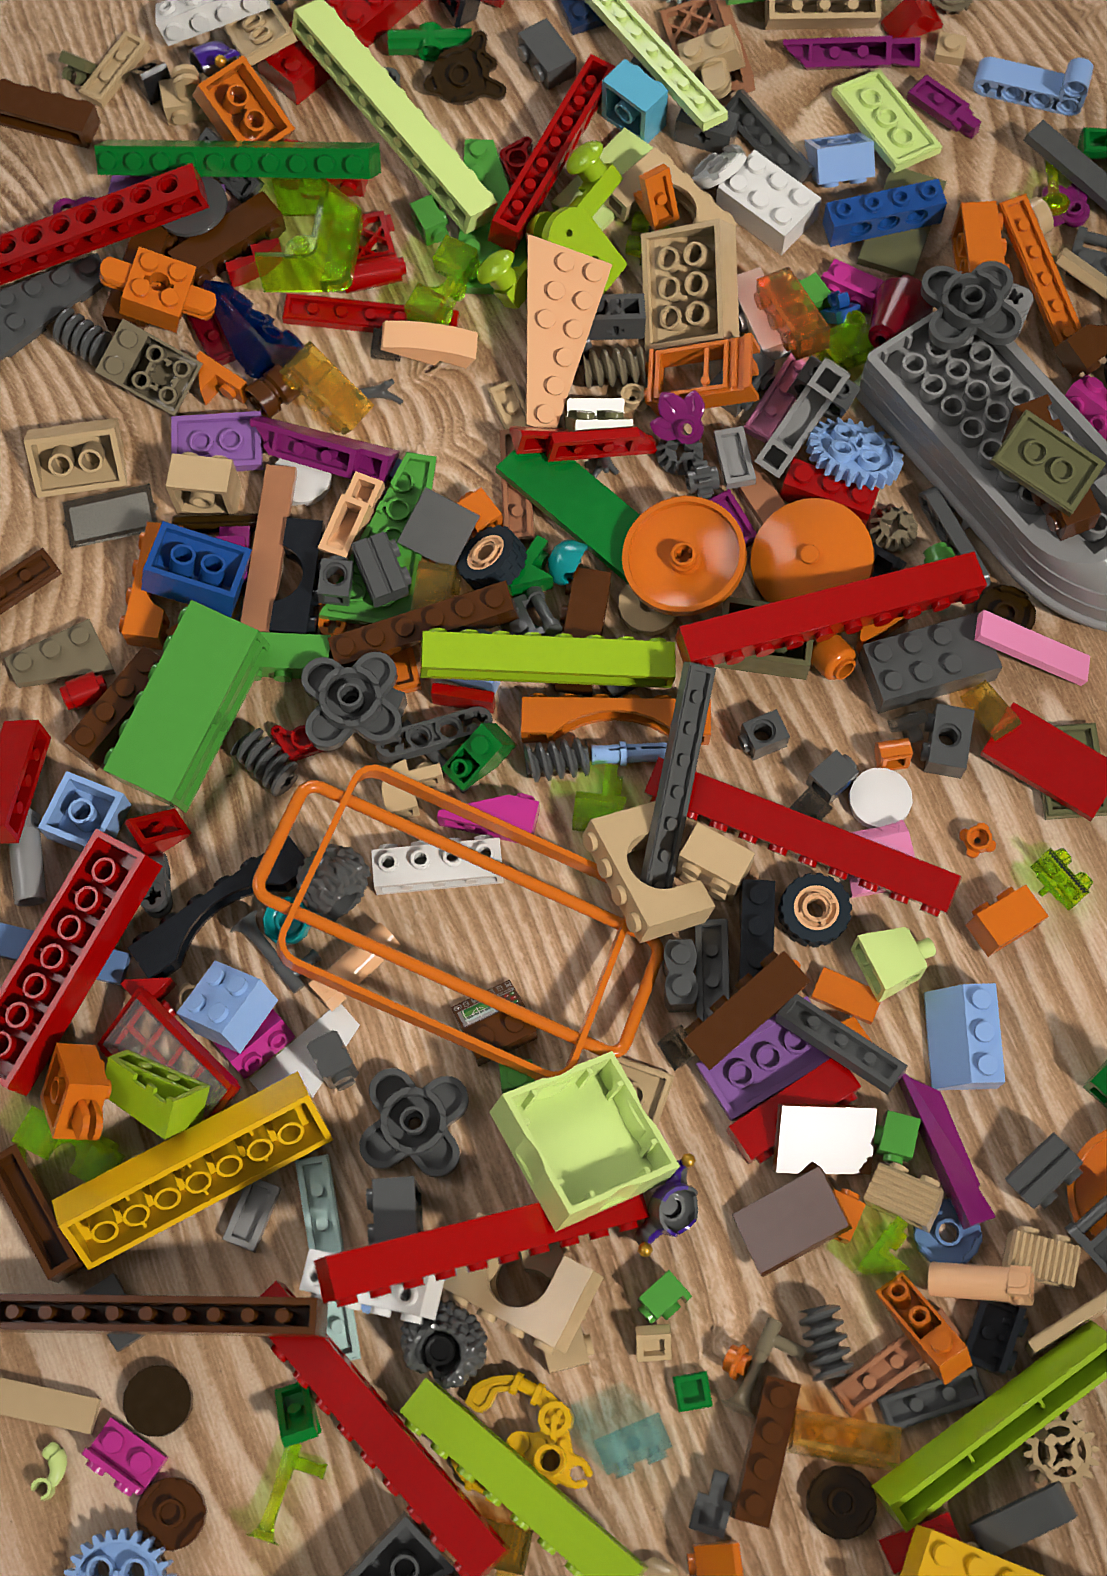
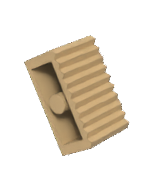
(905, 1196)
(1051, 1260)

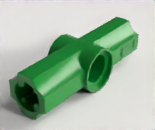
(426, 41)

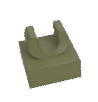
(78, 65)

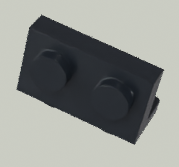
(995, 1334)

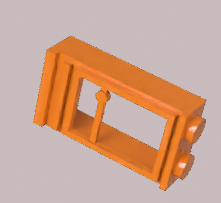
(737, 371)

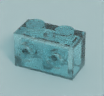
(632, 1444)

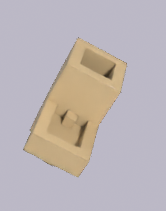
(402, 802)

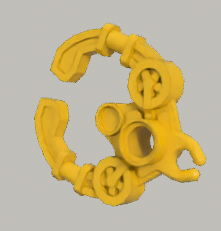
(553, 1419)

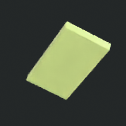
(887, 120)
(623, 153)

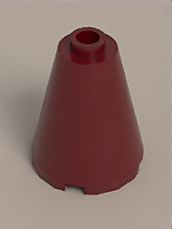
(896, 308)

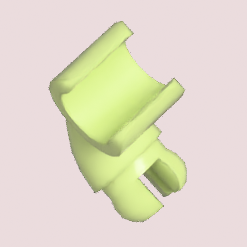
(57, 1463)

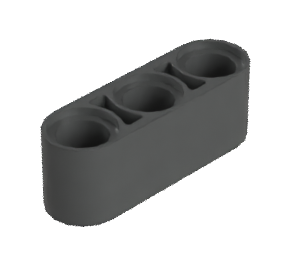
(1023, 1519)

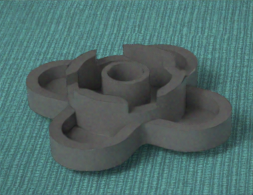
(970, 305)
(334, 686)
(400, 1101)

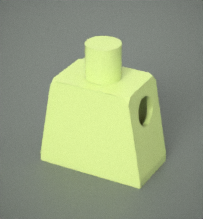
(891, 959)

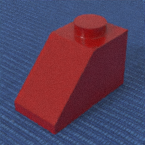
(896, 1545)

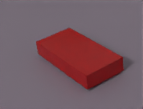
(462, 697)

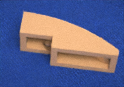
(430, 342)
(352, 515)

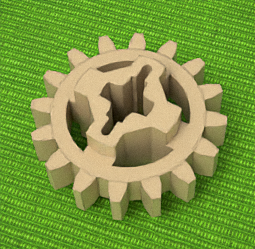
(1072, 1461)

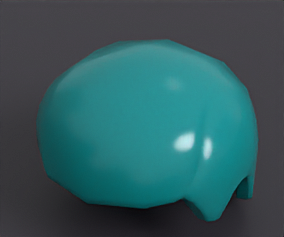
(565, 560)
(274, 921)

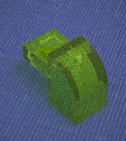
(594, 805)

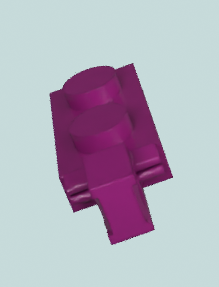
(944, 106)

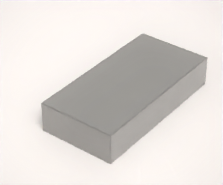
(734, 457)
(252, 1215)

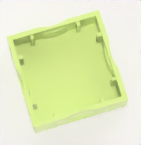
(583, 1140)

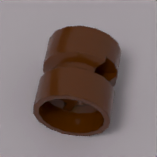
(270, 393)

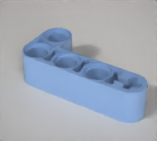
(1035, 85)

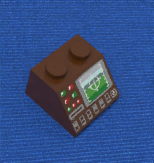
(493, 1025)

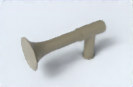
(769, 1338)

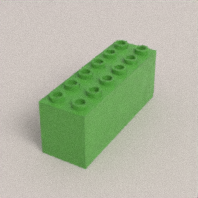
(187, 706)

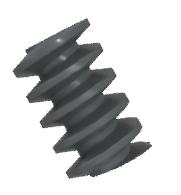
(81, 336)
(557, 759)
(264, 762)
(826, 1342)

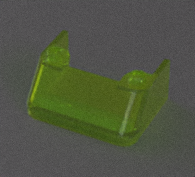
(317, 260)

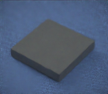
(438, 528)

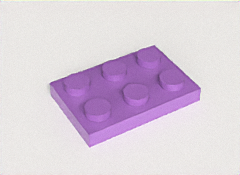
(219, 435)

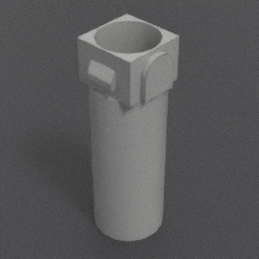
(28, 865)

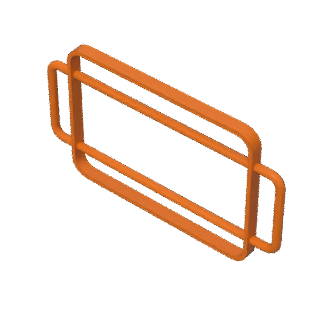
(294, 911)

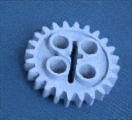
(854, 453)
(120, 1554)

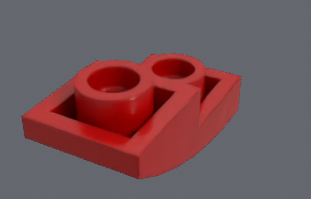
(245, 269)

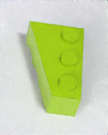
(155, 1093)

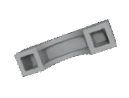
(802, 417)

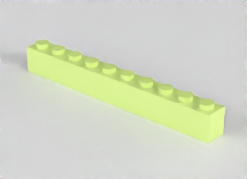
(394, 115)

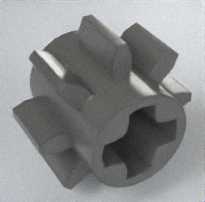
(702, 479)

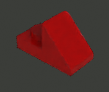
(156, 986)

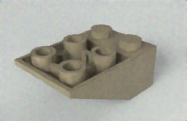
(148, 367)

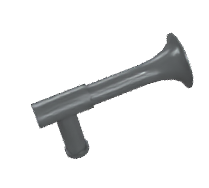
(249, 927)

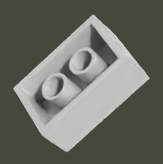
(768, 202)

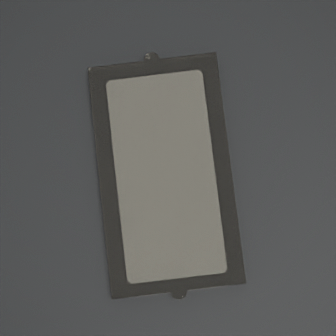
(109, 515)

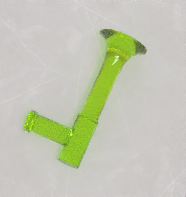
(1055, 200)
(289, 1462)

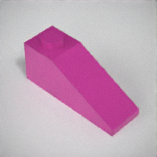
(516, 810)

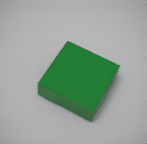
(692, 1391)

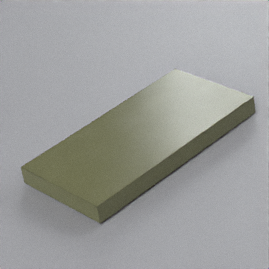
(899, 251)

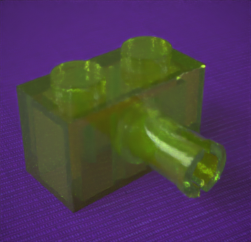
(848, 342)

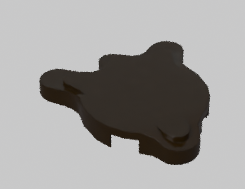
(463, 73)

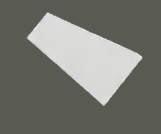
(297, 1056)

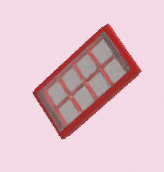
(157, 1035)

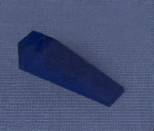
(250, 333)

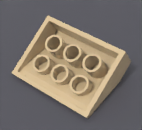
(690, 284)

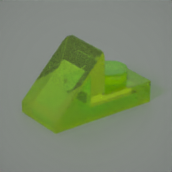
(878, 1258)

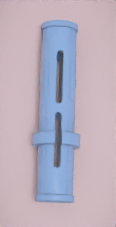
(627, 753)

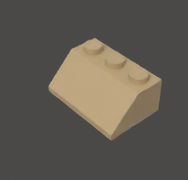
(76, 457)

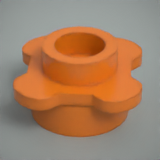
(979, 831)
(737, 1361)

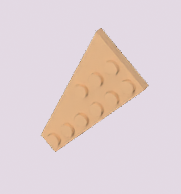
(561, 307)

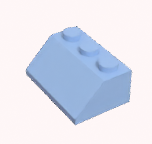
(964, 1037)

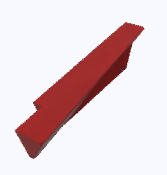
(570, 445)

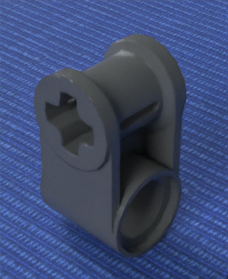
(160, 887)

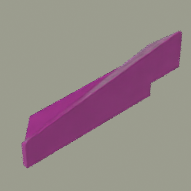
(855, 52)
(325, 450)
(946, 1152)

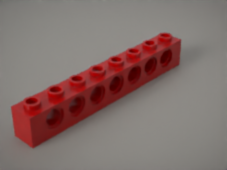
(549, 155)
(101, 222)

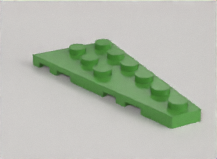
(483, 159)
(390, 517)

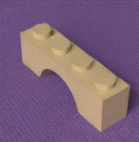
(581, 1345)

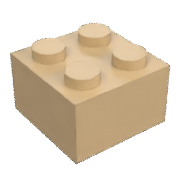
(203, 484)
(714, 861)

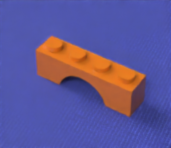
(144, 620)

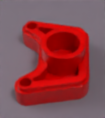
(515, 156)
(294, 742)

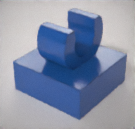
(839, 307)

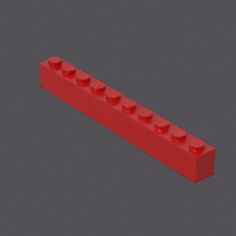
(832, 611)
(817, 843)
(460, 1245)
(391, 1448)

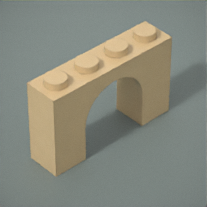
(687, 193)
(647, 909)
(549, 1319)

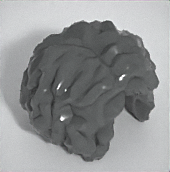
(336, 883)
(447, 1346)

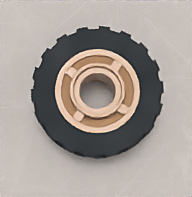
(492, 557)
(820, 891)

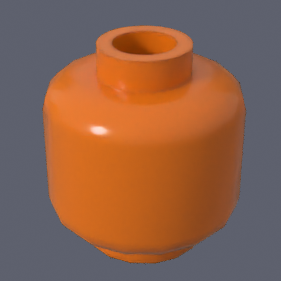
(833, 658)

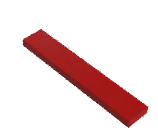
(343, 313)

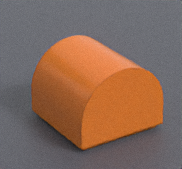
(893, 754)

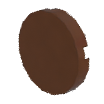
(172, 1513)

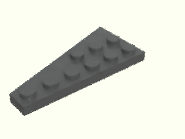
(39, 301)

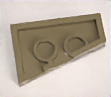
(60, 657)

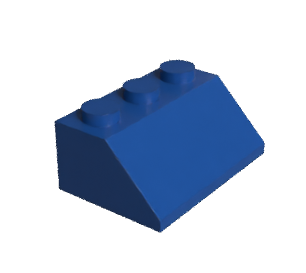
(195, 568)

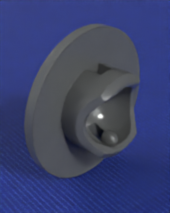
(203, 220)

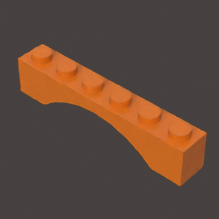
(552, 717)

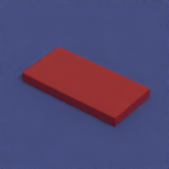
(1052, 763)

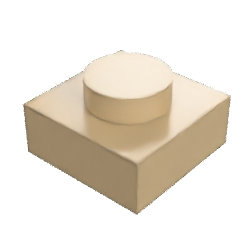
(950, 48)
(653, 1343)

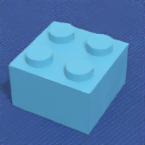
(634, 101)

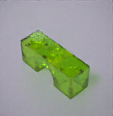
(455, 262)
(91, 1156)

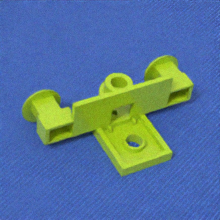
(567, 227)

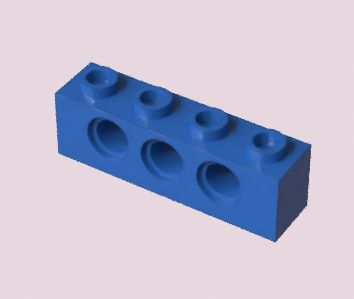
(884, 212)

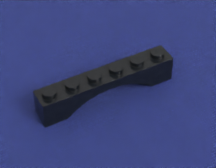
(166, 946)

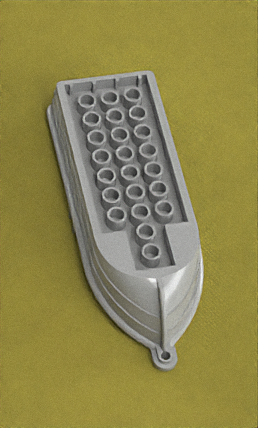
(950, 422)

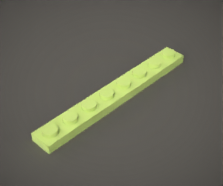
(661, 62)

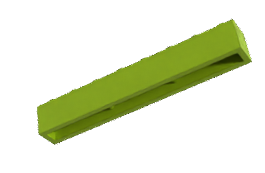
(547, 658)
(995, 1427)
(517, 1485)

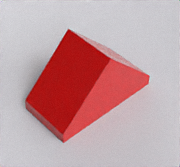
(911, 19)
(158, 831)

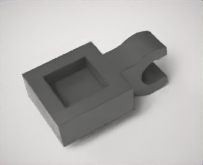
(711, 1510)

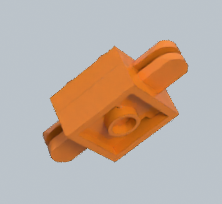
(152, 300)
(75, 1092)

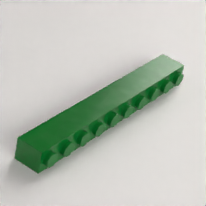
(240, 158)

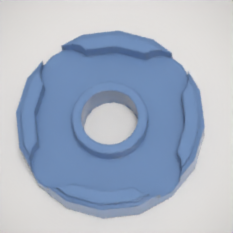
(936, 1250)

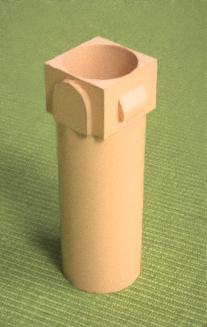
(354, 966)
(982, 1282)

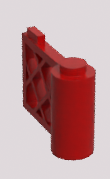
(377, 268)

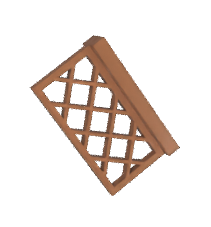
(723, 16)

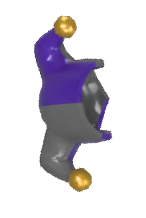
(212, 57)
(671, 1208)

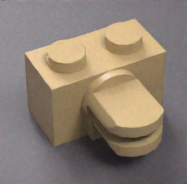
(712, 58)
(177, 95)

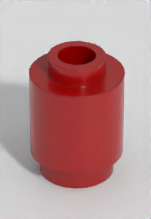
(83, 690)

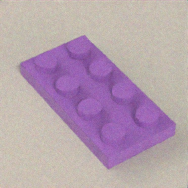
(760, 1068)

